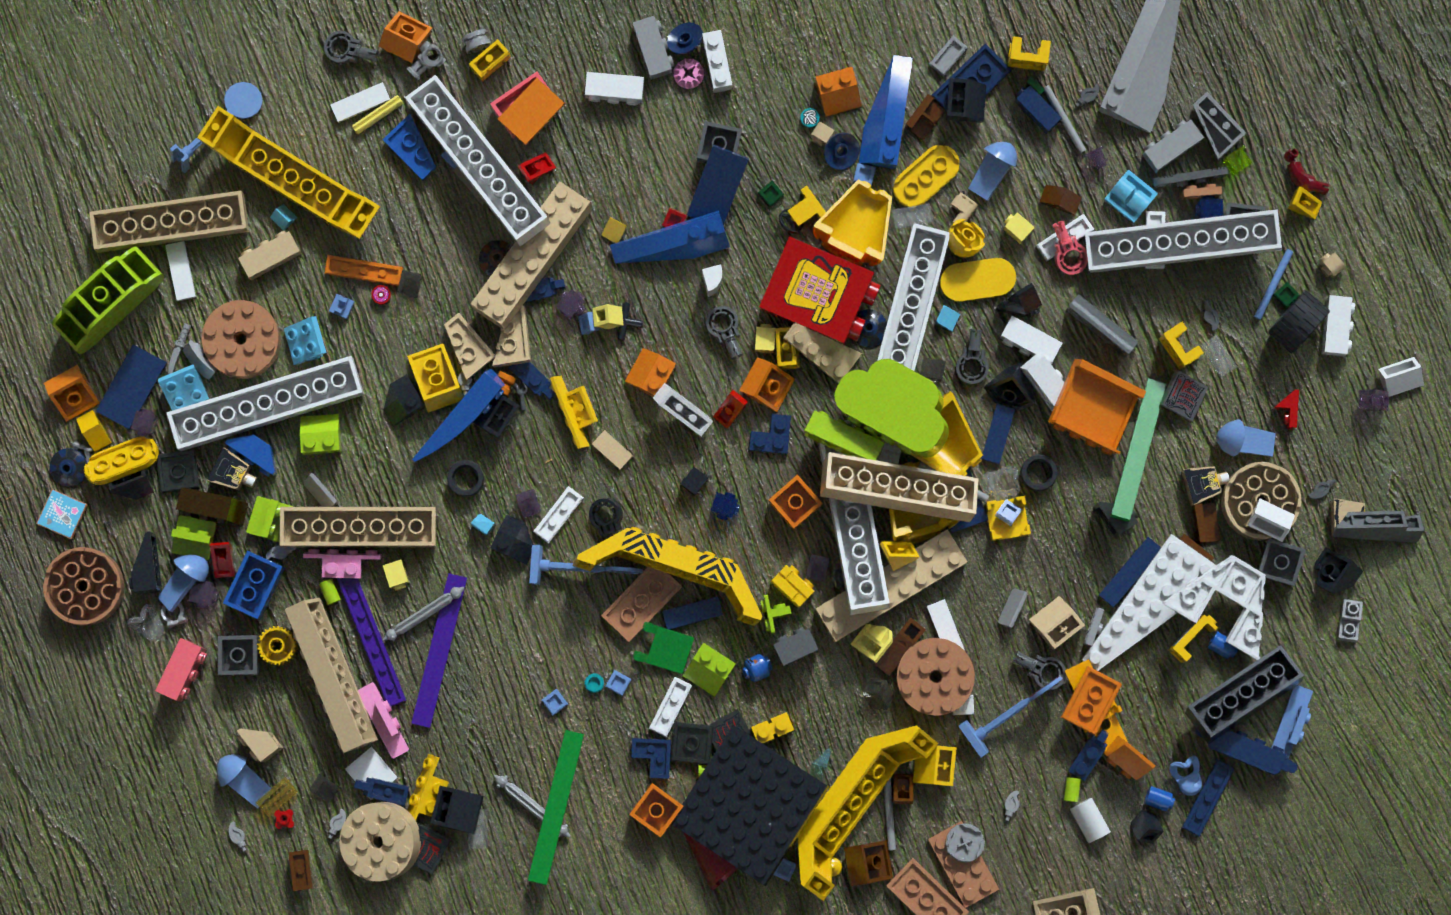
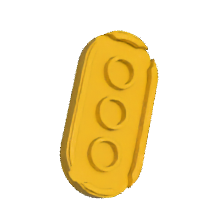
(926, 176)
(978, 279)
(121, 460)

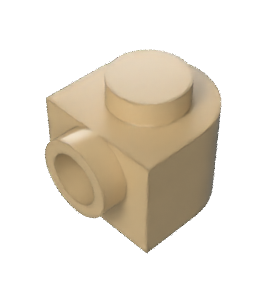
(822, 134)
(1331, 264)

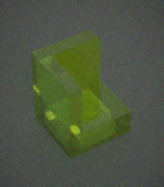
(1237, 160)

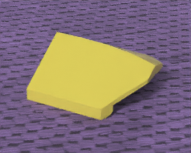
(873, 641)

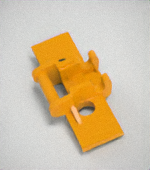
(1114, 730)

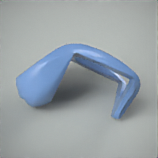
(1189, 784)

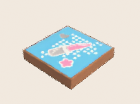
(62, 514)

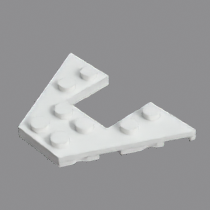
(1238, 583)

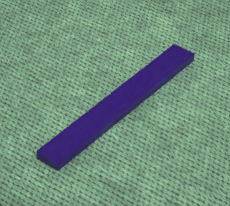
(372, 640)
(438, 655)

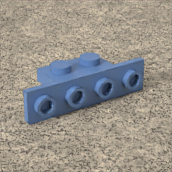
(1293, 720)

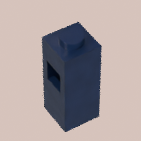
(1037, 109)

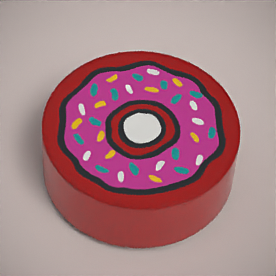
(381, 295)

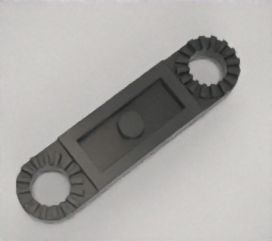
(1198, 177)

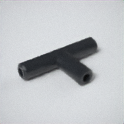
(627, 321)

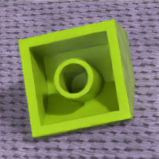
(320, 434)
(709, 669)

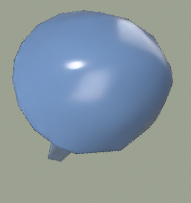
(993, 168)
(1238, 438)
(189, 570)
(239, 776)

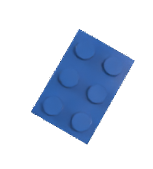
(253, 585)

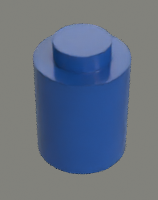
(1221, 647)
(1159, 799)

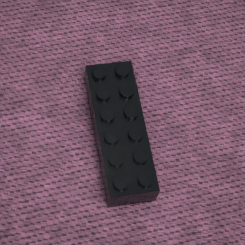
(1244, 694)

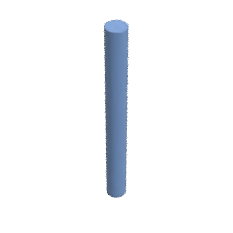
(1273, 284)

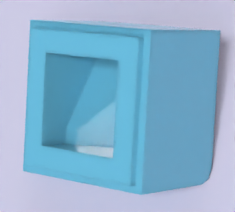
(483, 524)

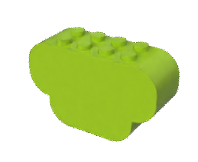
(106, 299)
(896, 406)

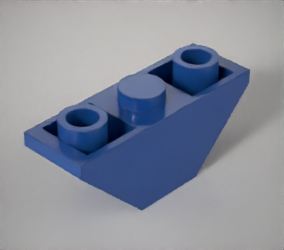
(255, 452)

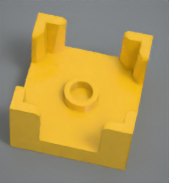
(1028, 60)
(1175, 348)
(999, 529)

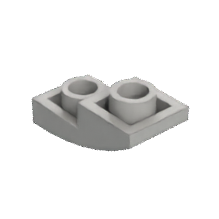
(194, 354)
(1349, 620)

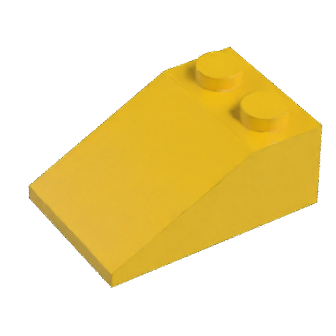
(435, 377)

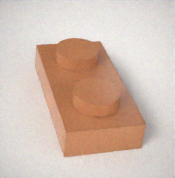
(1193, 192)

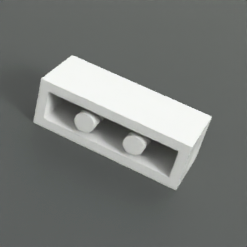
(717, 61)
(614, 88)
(1338, 326)
(1029, 339)
(1044, 378)
(682, 409)

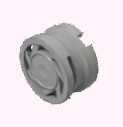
(476, 41)

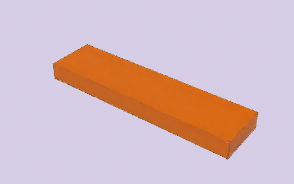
(363, 270)

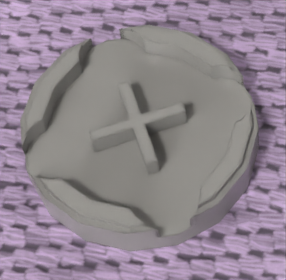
(965, 842)

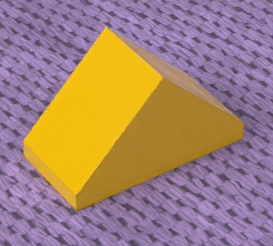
(1305, 203)
(93, 431)
(899, 553)

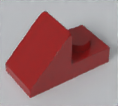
(537, 167)
(1290, 404)
(730, 409)
(222, 559)

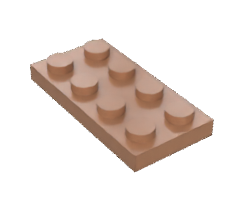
(641, 602)
(970, 879)
(923, 892)

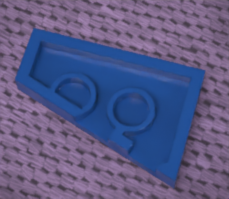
(410, 147)

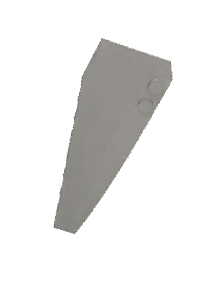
(1144, 67)

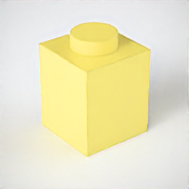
(1018, 227)
(608, 316)
(765, 338)
(396, 575)

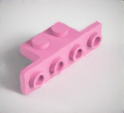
(341, 564)
(382, 719)

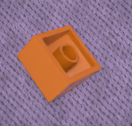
(404, 36)
(838, 91)
(650, 372)
(767, 384)
(71, 393)
(1128, 758)

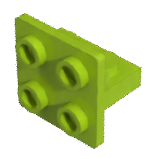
(266, 519)
(193, 537)
(779, 611)

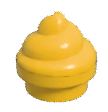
(836, 866)

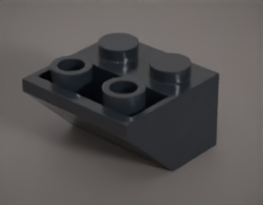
(965, 100)
(498, 417)
(457, 809)

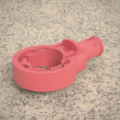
(1062, 250)

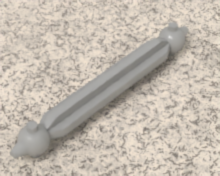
(423, 613)
(526, 801)

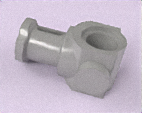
(424, 62)

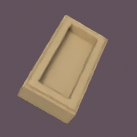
(612, 450)

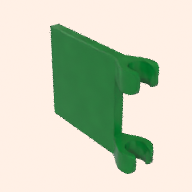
(667, 649)

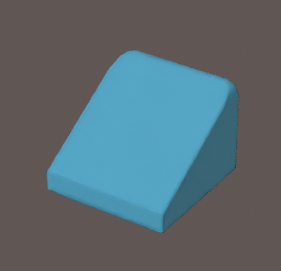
(947, 318)

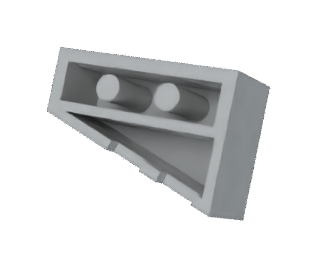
(1218, 125)

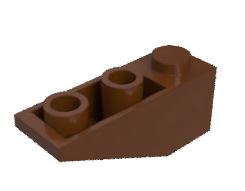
(901, 643)

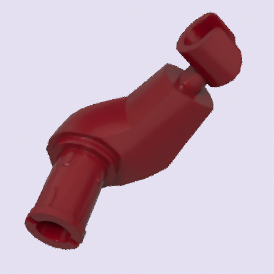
(1300, 177)

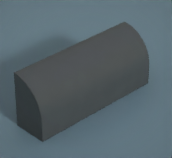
(1102, 326)

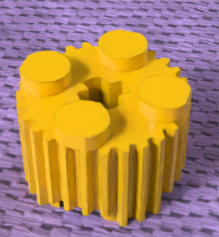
(267, 641)

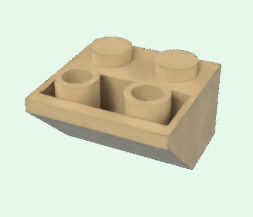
(1056, 622)
(262, 744)

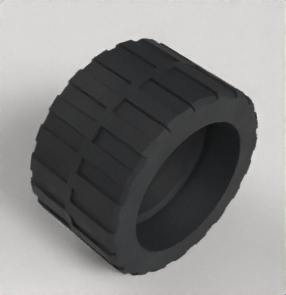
(1299, 321)

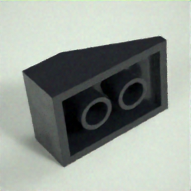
(146, 569)

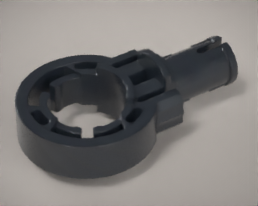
(614, 525)

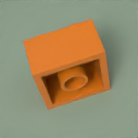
(795, 502)
(656, 810)

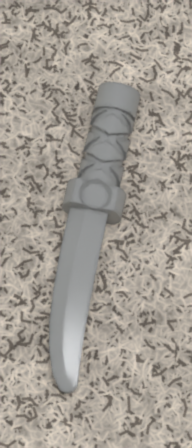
(179, 344)

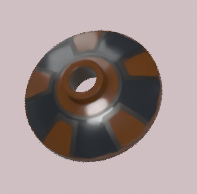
(487, 254)

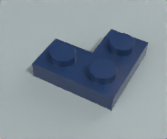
(776, 440)
(659, 753)

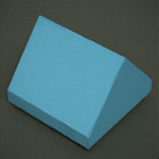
(283, 217)

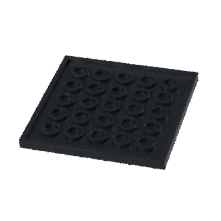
(749, 805)

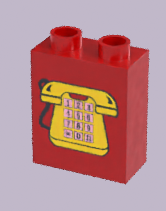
(819, 291)

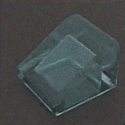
(823, 759)

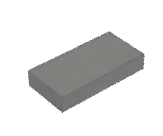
(948, 56)

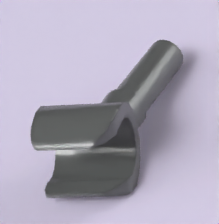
(521, 392)

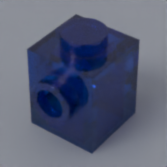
(1209, 207)
(725, 506)

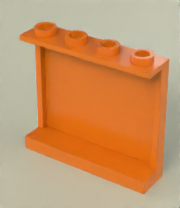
(1095, 406)

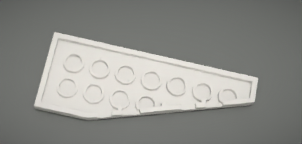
(1142, 609)

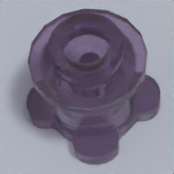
(1097, 158)

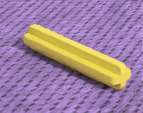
(377, 114)

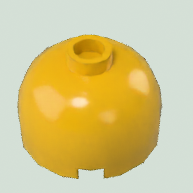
(965, 238)

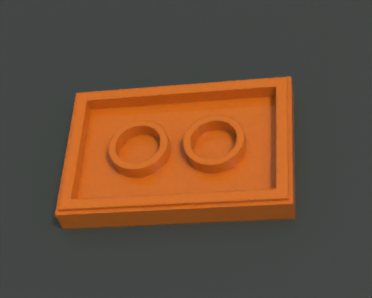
(531, 111)
(1091, 700)

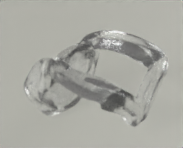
(990, 482)
(152, 629)

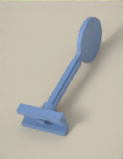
(240, 100)
(539, 565)
(976, 736)

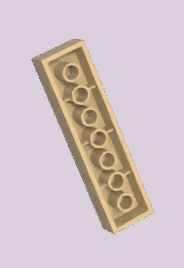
(169, 221)
(527, 264)
(899, 487)
(358, 526)
(936, 560)
(331, 674)

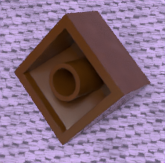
(868, 863)

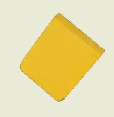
(614, 230)

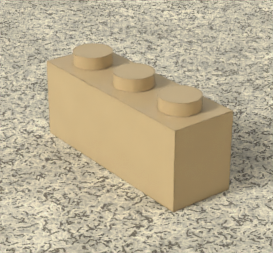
(269, 255)

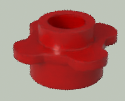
(279, 818)

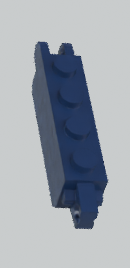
(1252, 752)

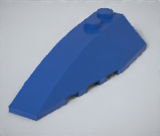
(885, 121)
(675, 242)
(466, 412)

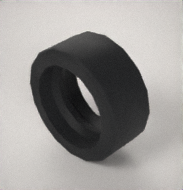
(468, 464)
(1038, 487)

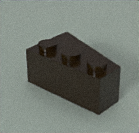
(211, 506)

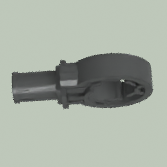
(349, 55)
(730, 340)
(974, 344)
(1030, 664)

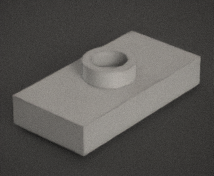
(1094, 628)

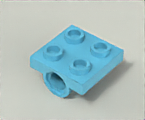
(1130, 196)
(305, 340)
(183, 388)

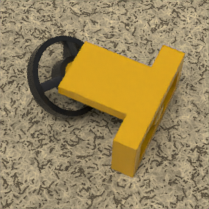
(801, 212)

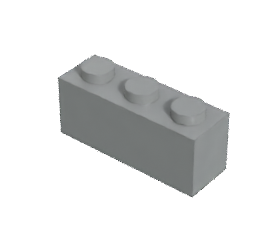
(653, 47)
(1172, 145)

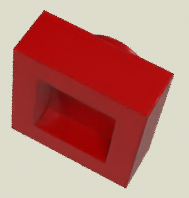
(673, 217)

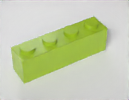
(843, 438)

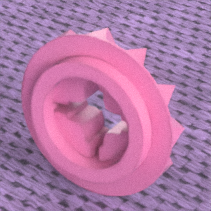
(688, 82)

